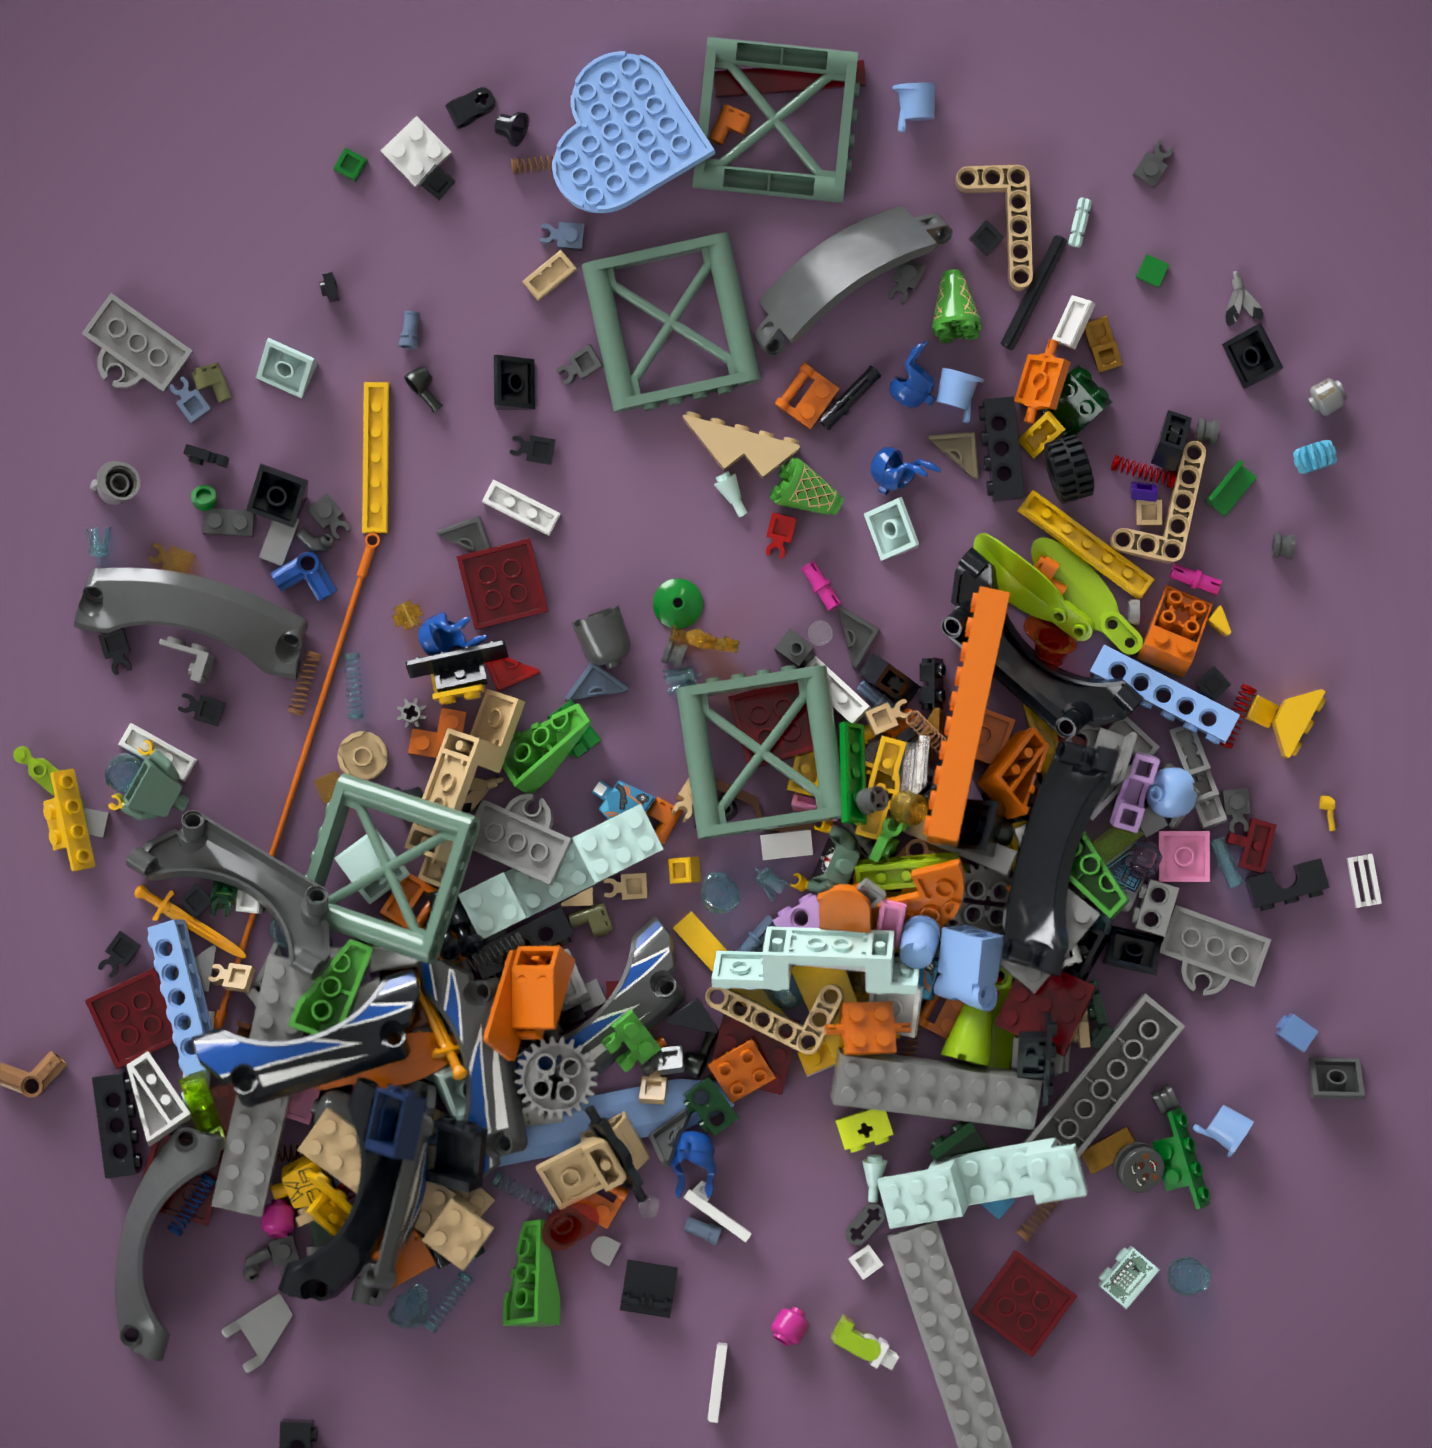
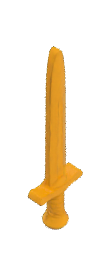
(172, 911)
(447, 1047)

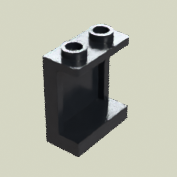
(458, 1154)

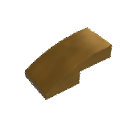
(1102, 344)
(937, 720)
(1105, 1151)

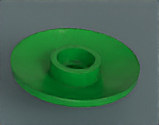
(684, 615)

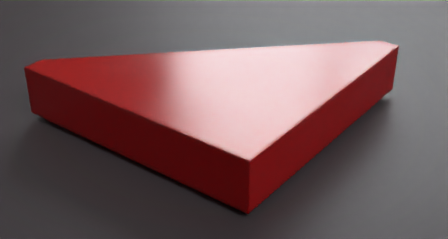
(509, 672)

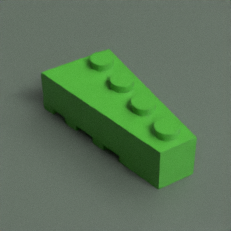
(1096, 880)

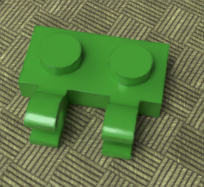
(887, 841)
(635, 1036)

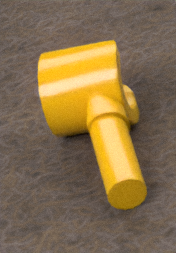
(1328, 803)

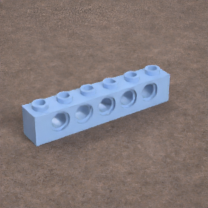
(1225, 718)
(188, 982)

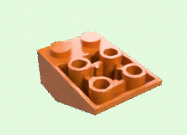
(1175, 631)
(539, 986)

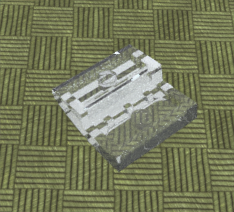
(915, 765)

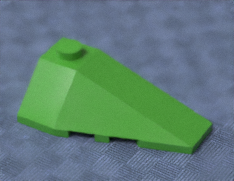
(543, 747)
(334, 991)
(534, 1288)

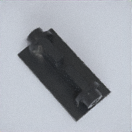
(934, 694)

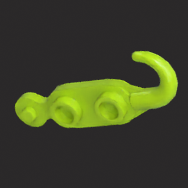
(38, 768)

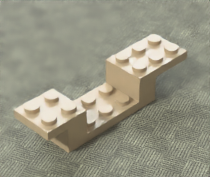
(457, 767)
(444, 1216)

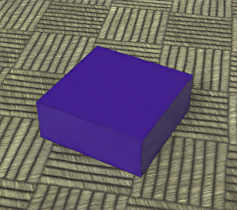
(1143, 491)

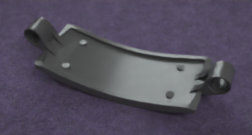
(840, 268)

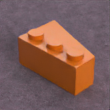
(1014, 771)

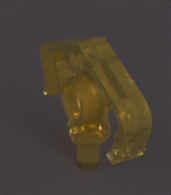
(703, 640)

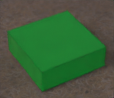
(350, 164)
(1152, 271)

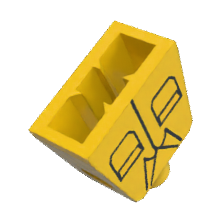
(296, 1185)

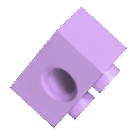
(789, 916)

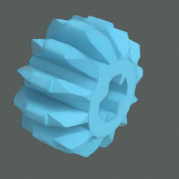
(1315, 456)

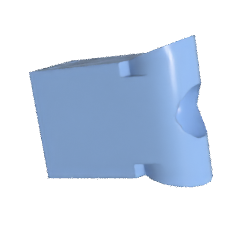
(969, 966)

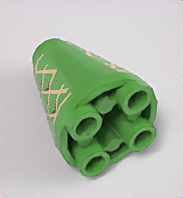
(955, 309)
(805, 489)

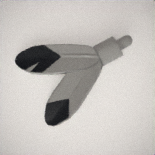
(1239, 298)

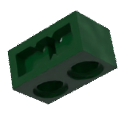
(715, 1102)

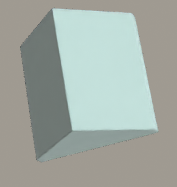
(286, 368)
(891, 529)

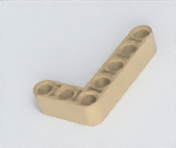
(1013, 214)
(1174, 514)
(777, 1020)

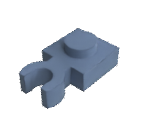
(567, 236)
(192, 403)

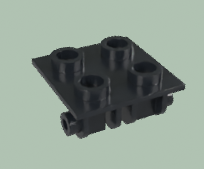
(648, 1288)

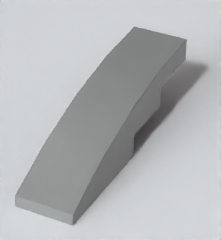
(1193, 759)

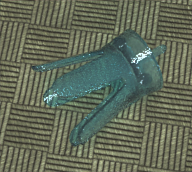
(96, 548)
(683, 677)
(770, 881)

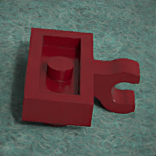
(1255, 845)

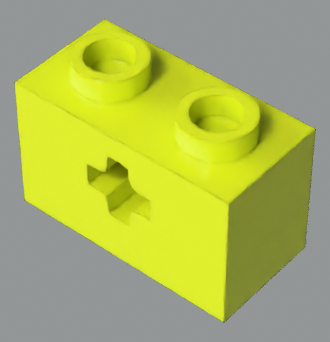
(849, 1126)

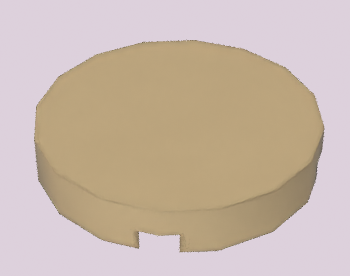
(363, 755)

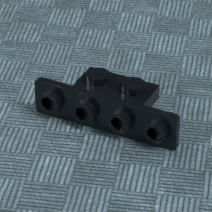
(458, 667)
(1035, 1055)

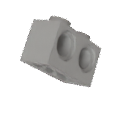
(1162, 910)

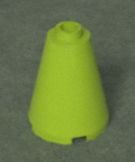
(970, 1036)

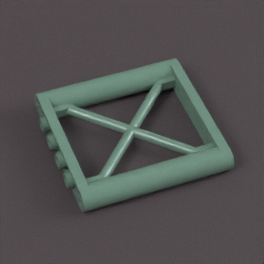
(833, 64)
(622, 385)
(694, 710)
(453, 826)

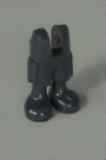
(459, 922)

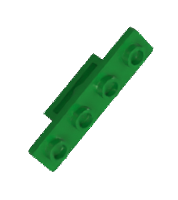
(1180, 1160)

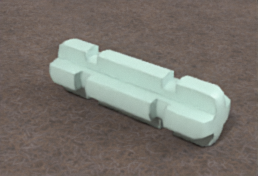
(1080, 222)

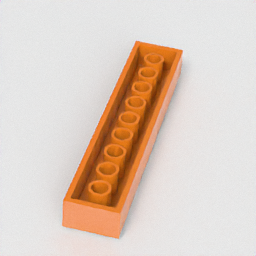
(968, 716)

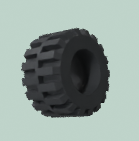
(1069, 469)

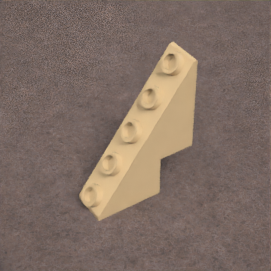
(732, 443)

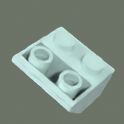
(361, 859)

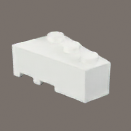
(156, 1099)

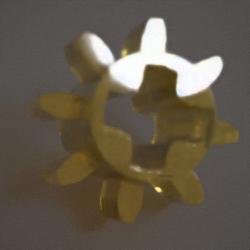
(407, 615)

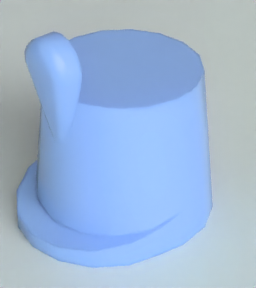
(916, 102)
(957, 390)
(919, 941)
(1227, 1128)

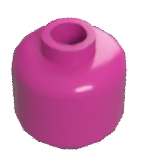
(278, 1219)
(789, 1326)

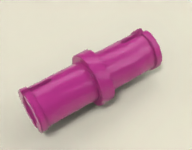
(1195, 579)
(821, 586)

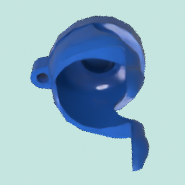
(919, 383)
(892, 473)
(442, 635)
(699, 1150)

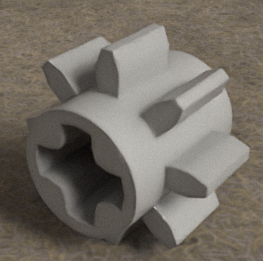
(409, 706)

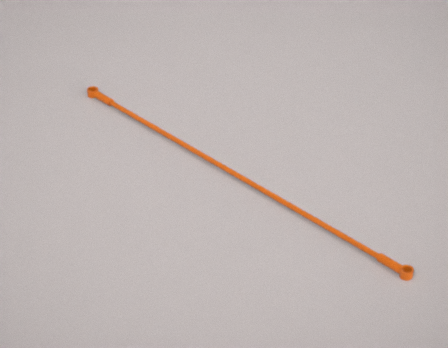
(362, 573)

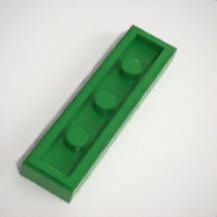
(852, 771)

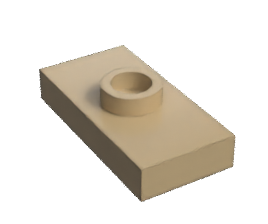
(549, 275)

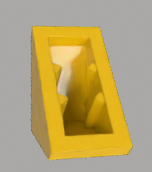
(1043, 431)

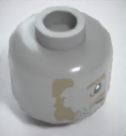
(1327, 396)

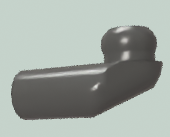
(315, 544)
(253, 1263)

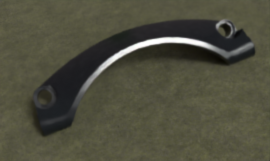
(1039, 886)
(366, 1224)

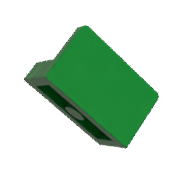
(1230, 488)

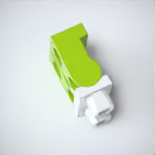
(864, 1344)

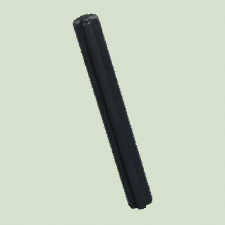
(1034, 292)

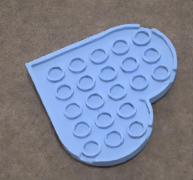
(626, 136)

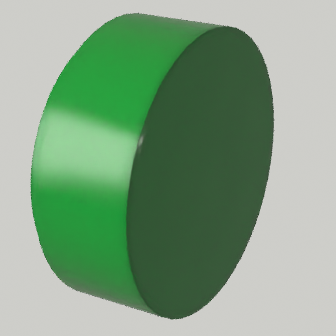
(204, 497)

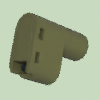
(212, 377)
(594, 915)

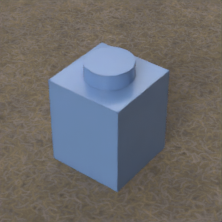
(1296, 1032)

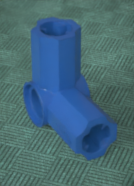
(294, 572)

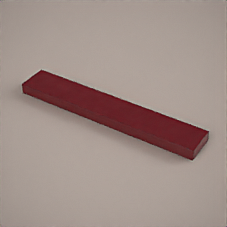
(776, 81)

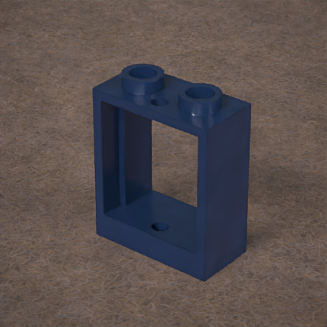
(383, 1121)

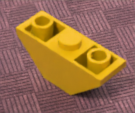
(1295, 719)

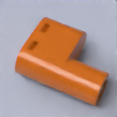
(732, 120)
(1048, 568)
(662, 811)

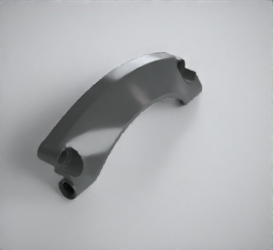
(238, 618)
(168, 1171)

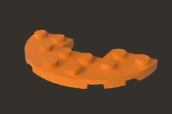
(938, 893)

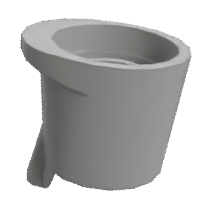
(116, 482)

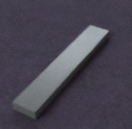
(1001, 862)

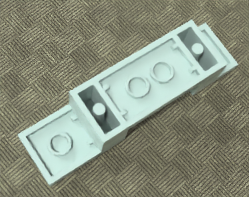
(591, 859)
(816, 947)
(982, 1177)

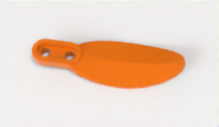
(413, 1068)

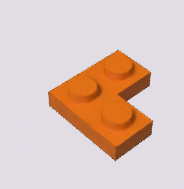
(429, 743)

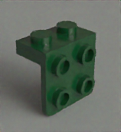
(1079, 401)
(961, 1140)

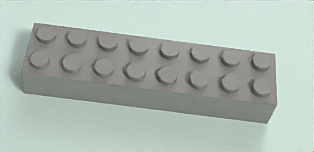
(1108, 1076)
(936, 1089)

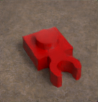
(780, 530)

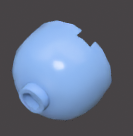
(1171, 793)

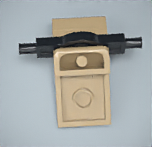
(604, 1159)

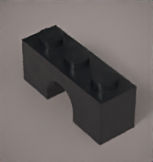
(1309, 880)

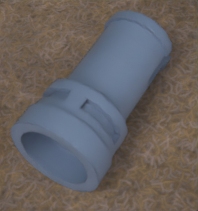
(409, 335)
(709, 1232)

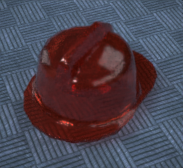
(1050, 641)
(569, 1226)

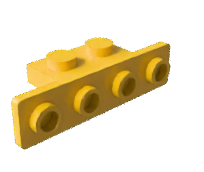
(67, 820)
(330, 1206)

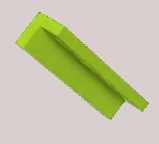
(896, 871)

